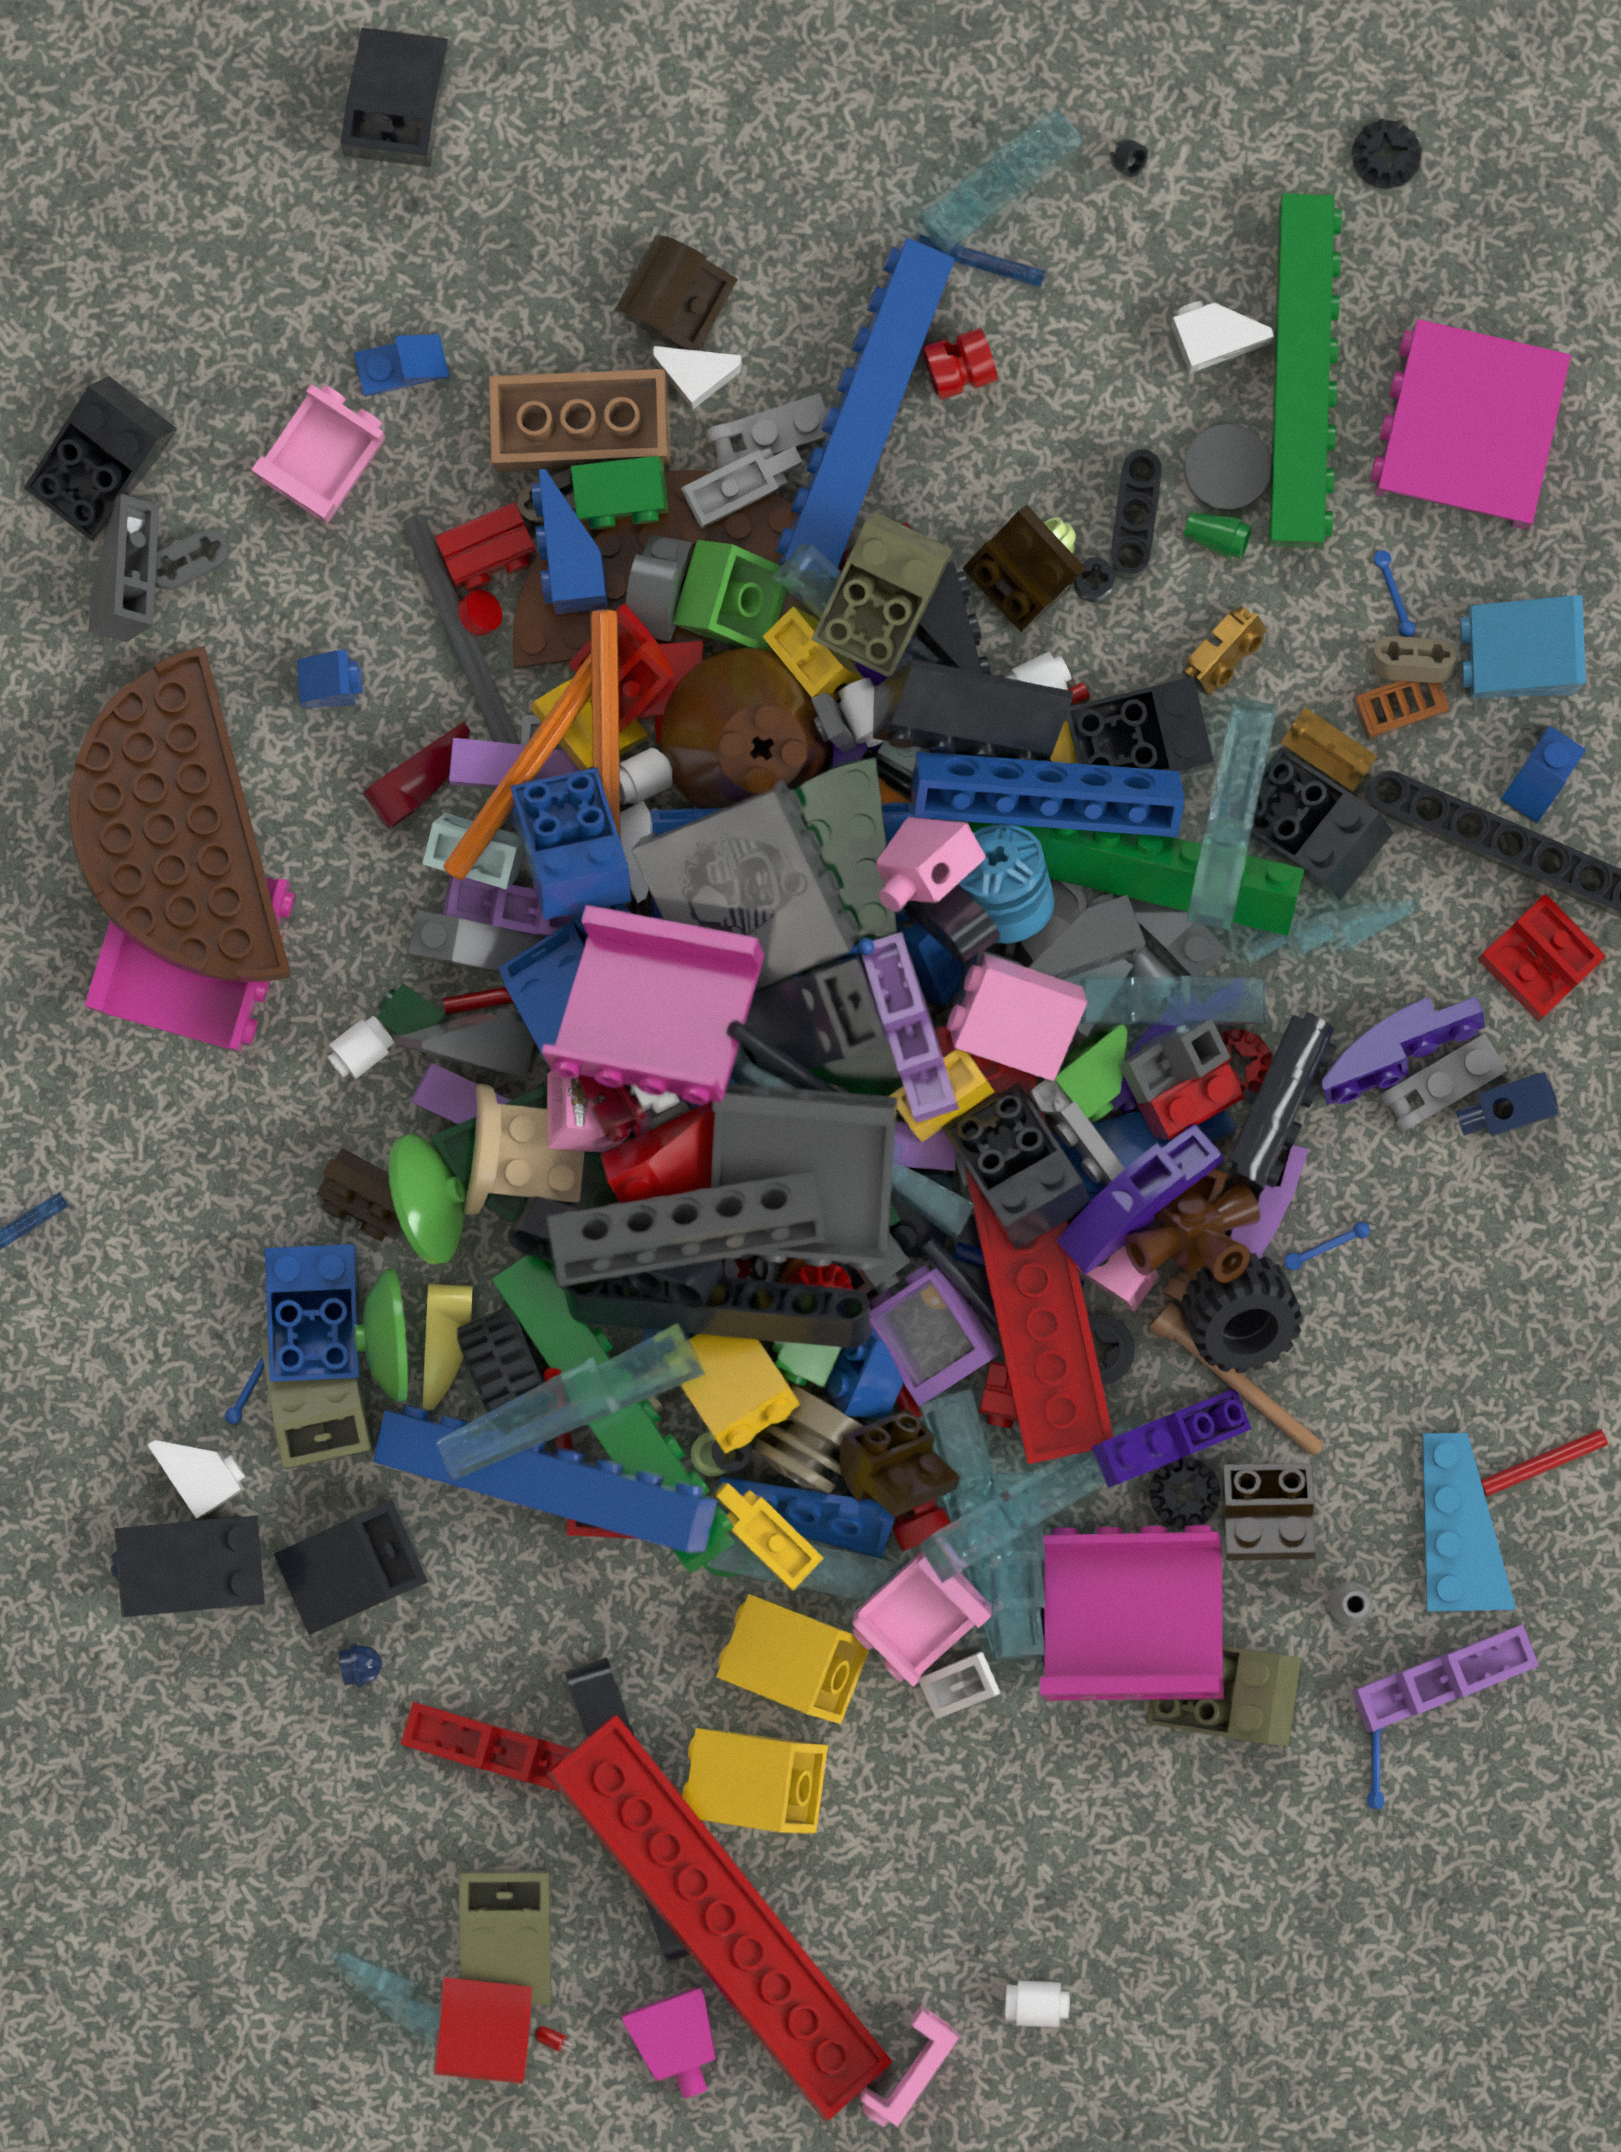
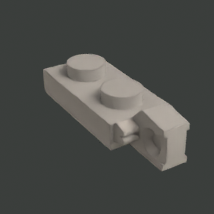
(739, 484)
(1077, 1131)

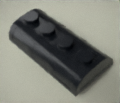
(1276, 1104)

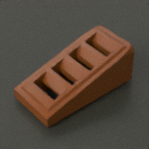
(1368, 717)

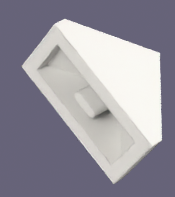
(696, 373)
(959, 1685)

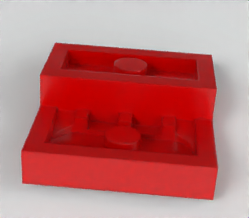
(641, 666)
(1555, 943)
(483, 2030)

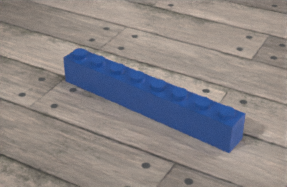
(868, 400)
(557, 1483)

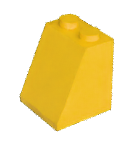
(739, 1389)
(792, 1659)
(755, 1780)

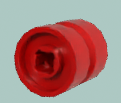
(960, 363)
(919, 1524)

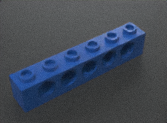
(1047, 794)

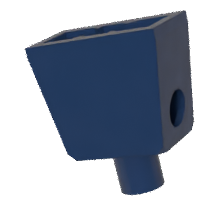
(1532, 1103)

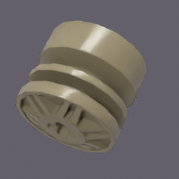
(808, 1442)

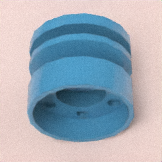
(1011, 882)

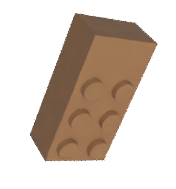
(578, 419)

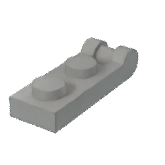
(776, 428)
(1445, 1081)

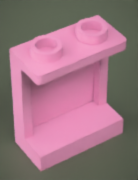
(321, 453)
(918, 1618)
(921, 2071)

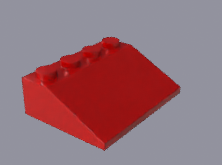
(666, 1161)

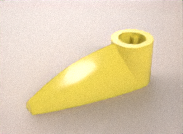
(446, 1311)

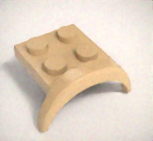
(515, 1157)

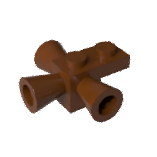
(1195, 1234)

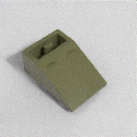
(882, 594)
(317, 1418)
(1254, 1705)
(507, 1928)

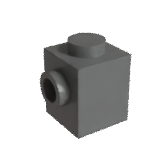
(883, 1275)

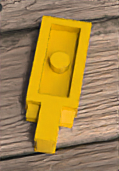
(768, 1536)

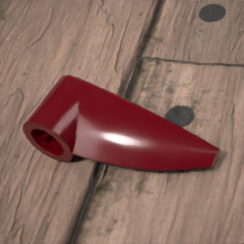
(414, 780)

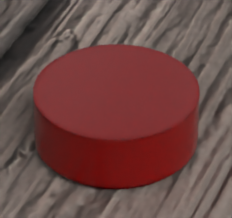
(480, 612)

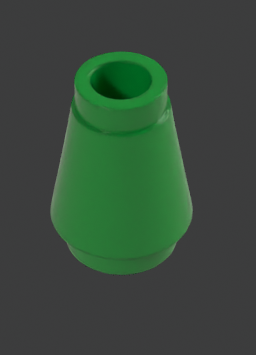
(1220, 534)

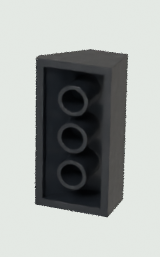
(968, 713)

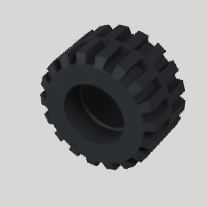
(1249, 1337)
(499, 1358)

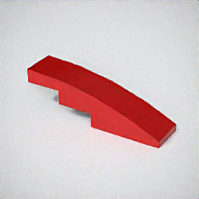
(482, 1745)

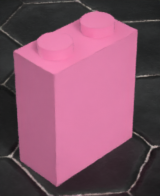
(1017, 1016)

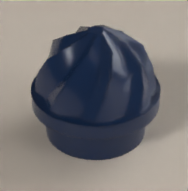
(359, 1665)

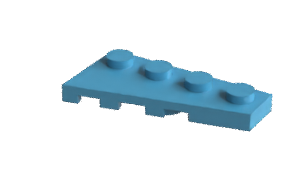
(1460, 1542)

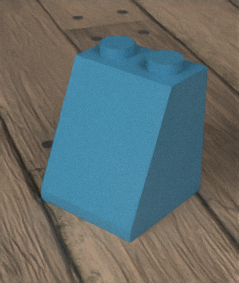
(1524, 648)

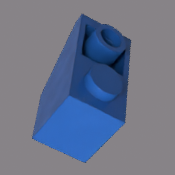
(329, 680)
(865, 1380)

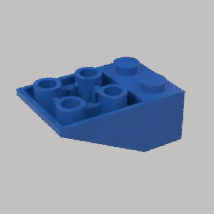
(574, 560)
(571, 843)
(543, 981)
(312, 1312)

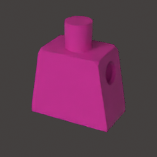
(675, 2038)

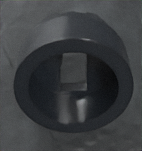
(1126, 149)

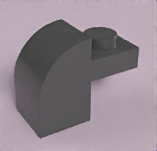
(657, 582)
(1174, 1057)

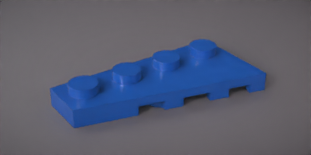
(1131, 1137)
(826, 1517)

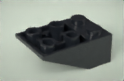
(394, 97)
(99, 455)
(948, 627)
(1144, 729)
(1316, 824)
(818, 1015)
(1017, 1166)
(352, 1567)

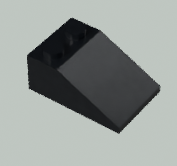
(189, 1566)

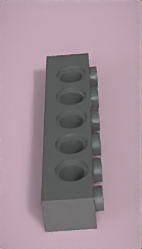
(686, 1228)

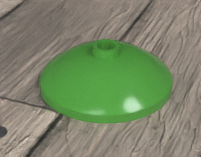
(426, 1198)
(384, 1336)

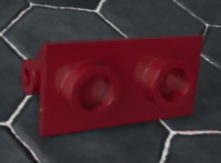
(617, 1112)

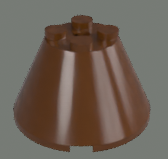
(719, 713)

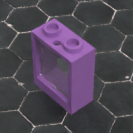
(929, 1329)

